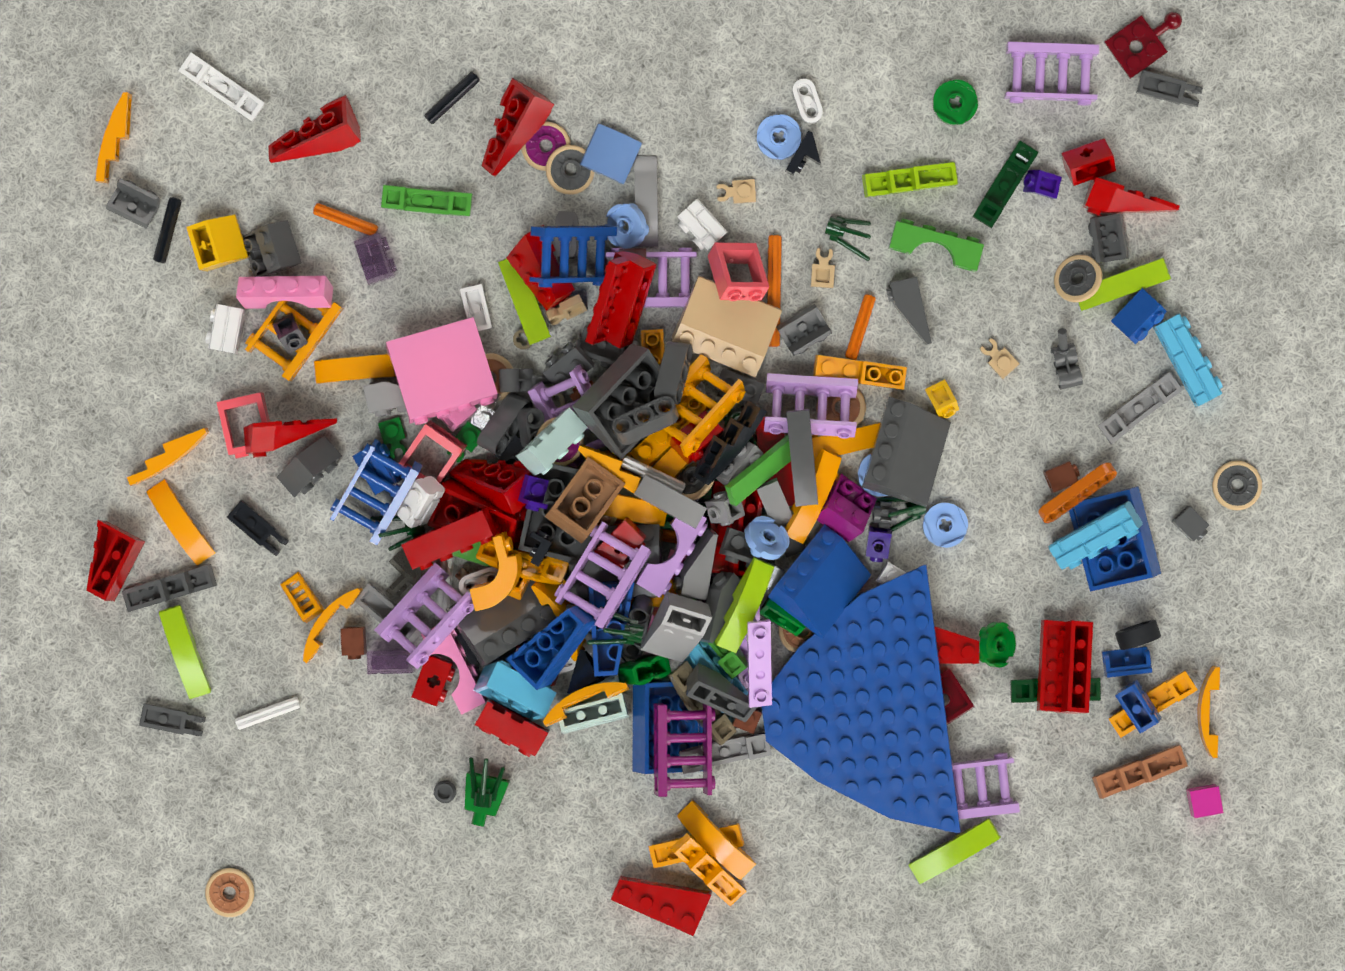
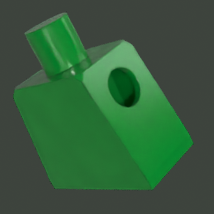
(481, 813)

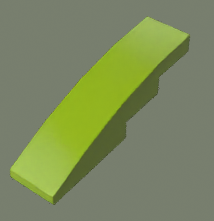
(909, 179)
(1128, 283)
(525, 305)
(745, 604)
(184, 651)
(954, 851)

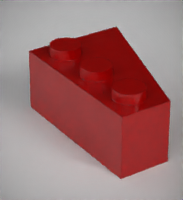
(527, 261)
(112, 560)
(956, 648)
(511, 728)

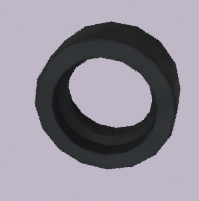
(1138, 635)

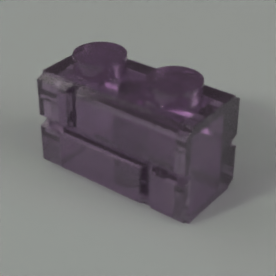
(375, 259)
(388, 662)

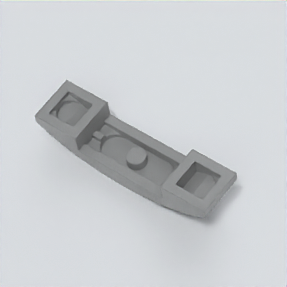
(646, 195)
(1139, 407)
(734, 749)

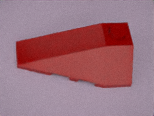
(522, 117)
(326, 134)
(1111, 198)
(269, 436)
(494, 482)
(462, 501)

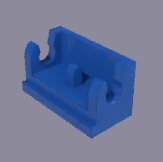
(1126, 662)

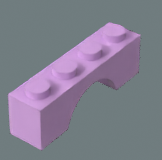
(657, 576)

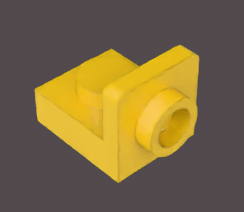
(942, 399)

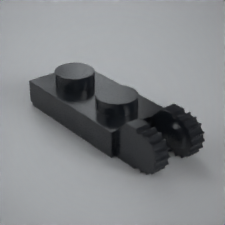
(255, 526)

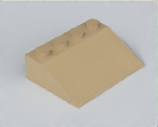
(725, 329)

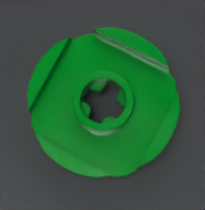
(954, 89)
(989, 652)

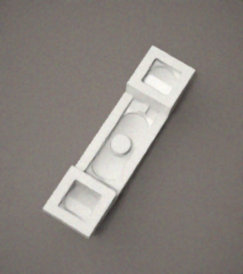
(221, 87)

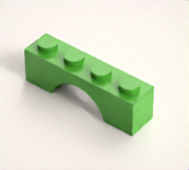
(964, 253)

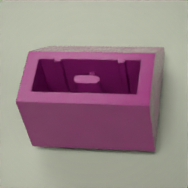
(847, 508)

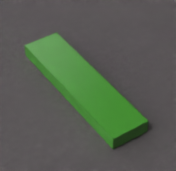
(759, 472)

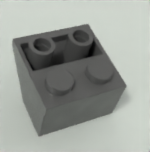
(271, 249)

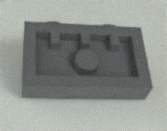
(736, 548)

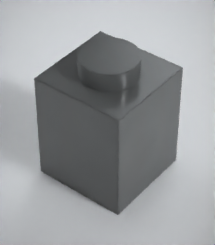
(1191, 524)

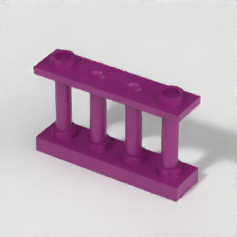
(663, 760)

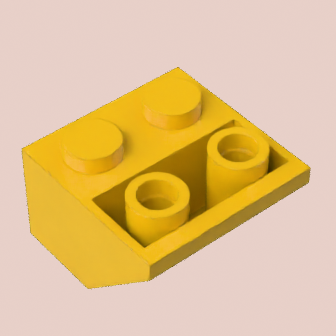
(217, 242)

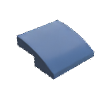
(610, 153)

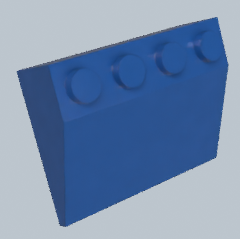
(1130, 559)
(821, 582)
(643, 725)

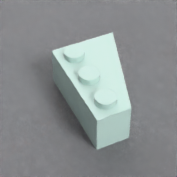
(552, 442)
(595, 710)

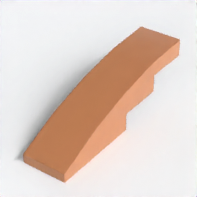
(1139, 772)

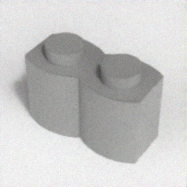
(566, 218)

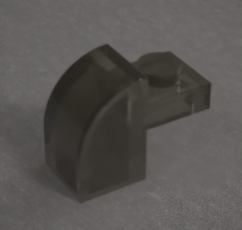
(403, 566)

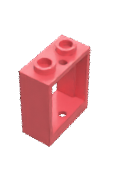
(738, 254)
(258, 398)
(444, 439)

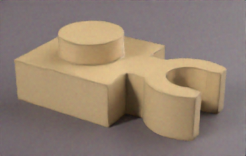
(742, 191)
(822, 273)
(568, 309)
(1002, 361)

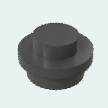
(445, 791)

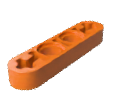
(1077, 492)

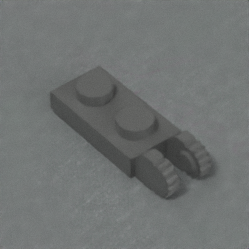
(1166, 88)
(169, 719)

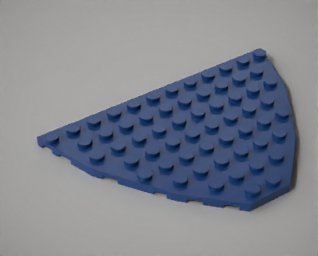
(871, 708)

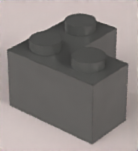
(309, 466)

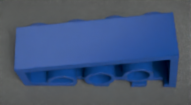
(552, 647)
(607, 656)

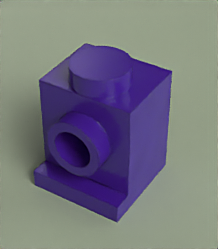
(878, 536)

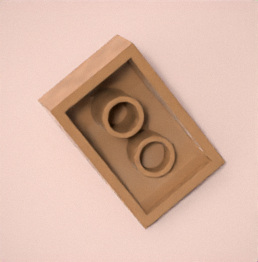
(585, 500)

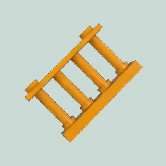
(316, 332)
(699, 371)

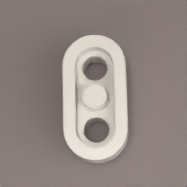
(807, 101)
(476, 578)

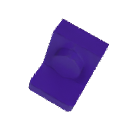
(1042, 183)
(533, 492)

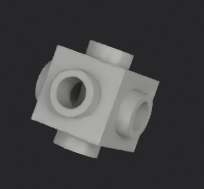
(722, 511)

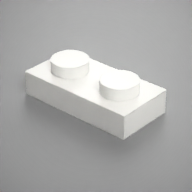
(476, 306)

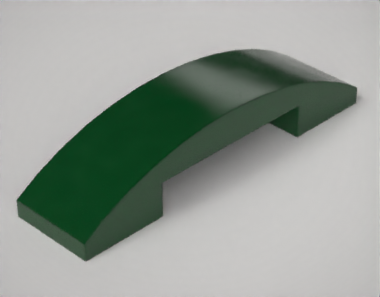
(1005, 184)
(1026, 690)

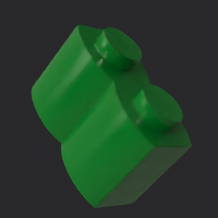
(643, 669)

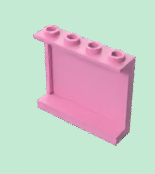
(442, 371)

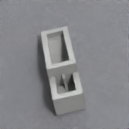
(670, 501)
(380, 606)

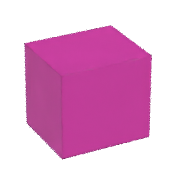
(1204, 801)

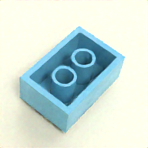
(513, 691)

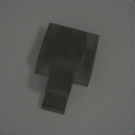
(484, 413)

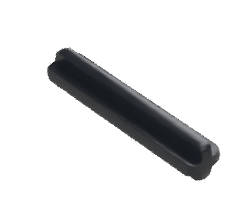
(452, 97)
(167, 230)

